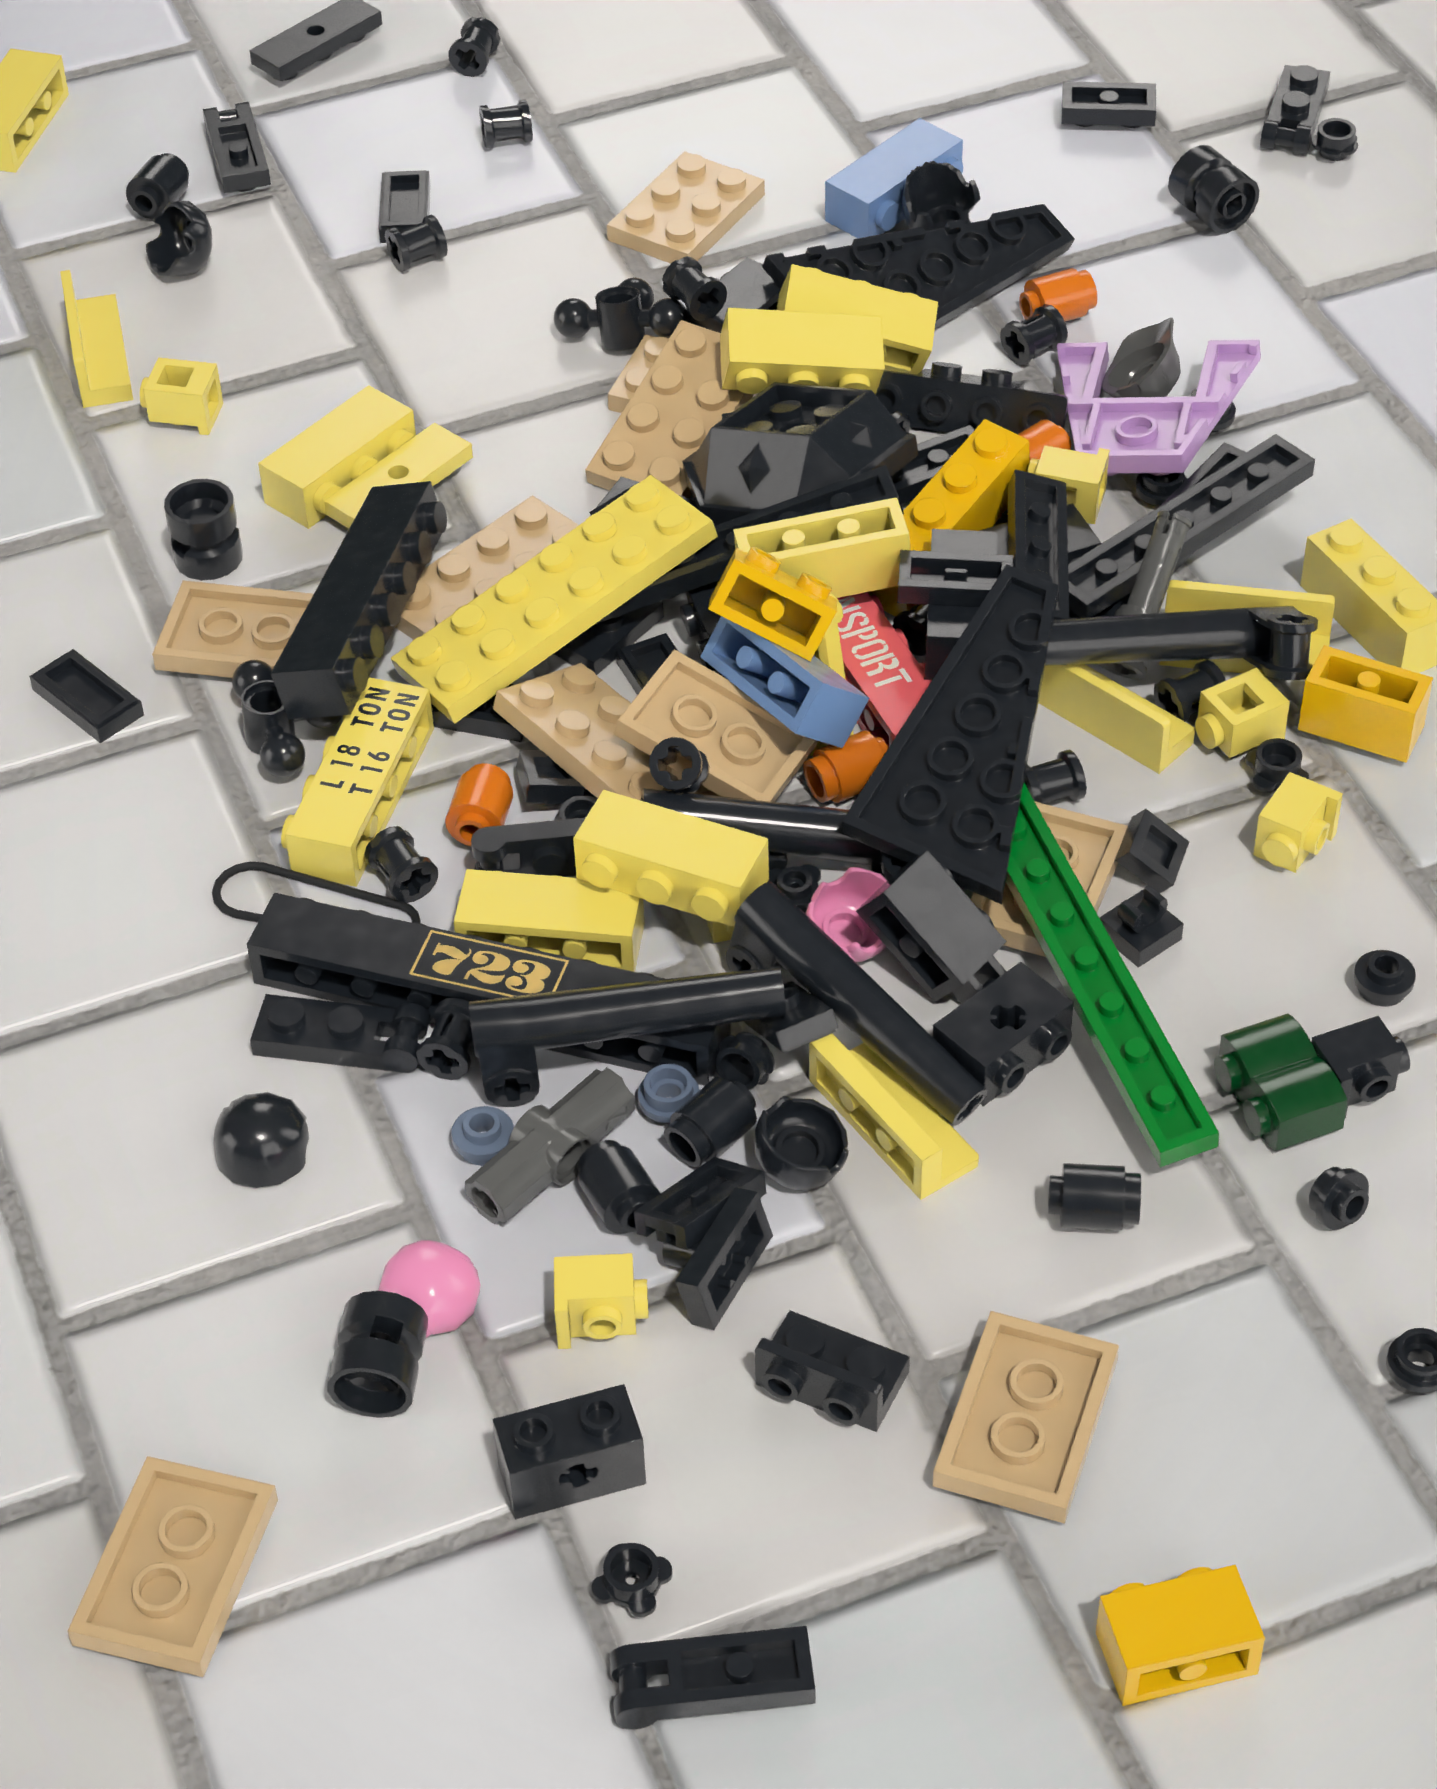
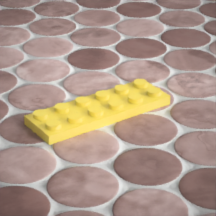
(554, 597)

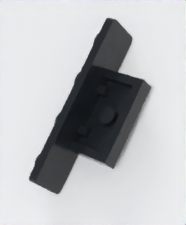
(951, 400)

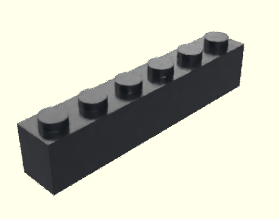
(359, 601)

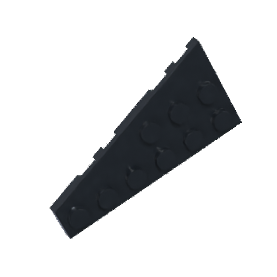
(945, 264)

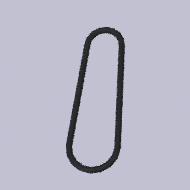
(261, 866)

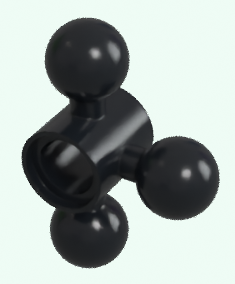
(620, 315)
(266, 722)

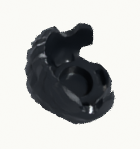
(937, 195)

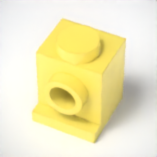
(183, 393)
(1081, 471)
(1241, 713)
(1296, 822)
(597, 1297)

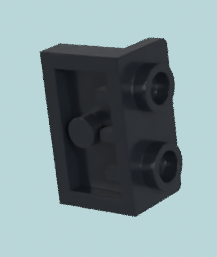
(830, 1371)

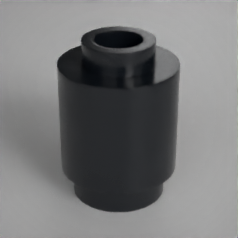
(157, 182)
(711, 1121)
(615, 1184)
(1095, 1196)

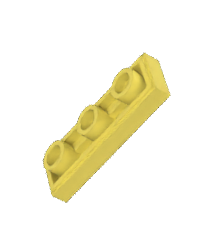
(423, 458)

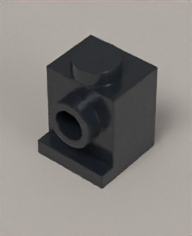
(1363, 1059)

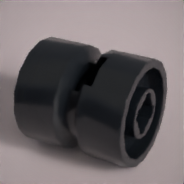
(1213, 189)
(203, 529)
(378, 1354)

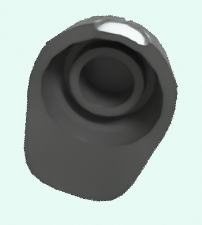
(1144, 363)

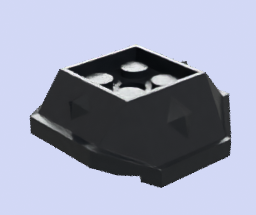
(790, 445)

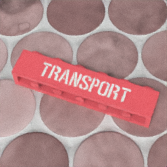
(879, 666)

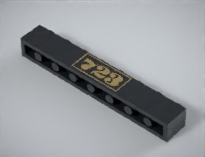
(393, 962)

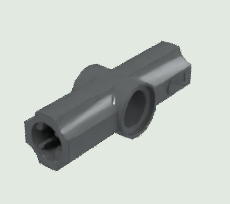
(549, 1145)

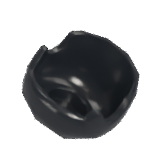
(182, 242)
(261, 1140)
(800, 1143)

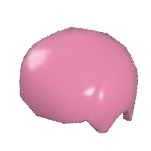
(835, 907)
(437, 1280)

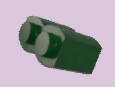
(1280, 1082)

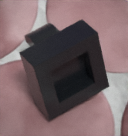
(1142, 926)

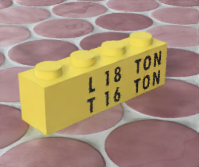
(358, 781)

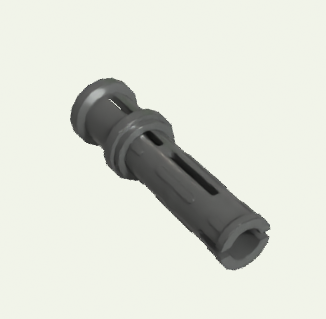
(1153, 579)

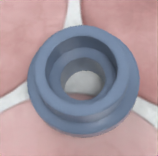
(664, 1082)
(481, 1147)

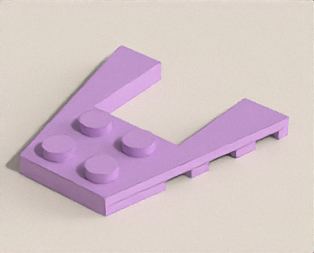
(1150, 432)

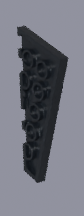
(965, 749)

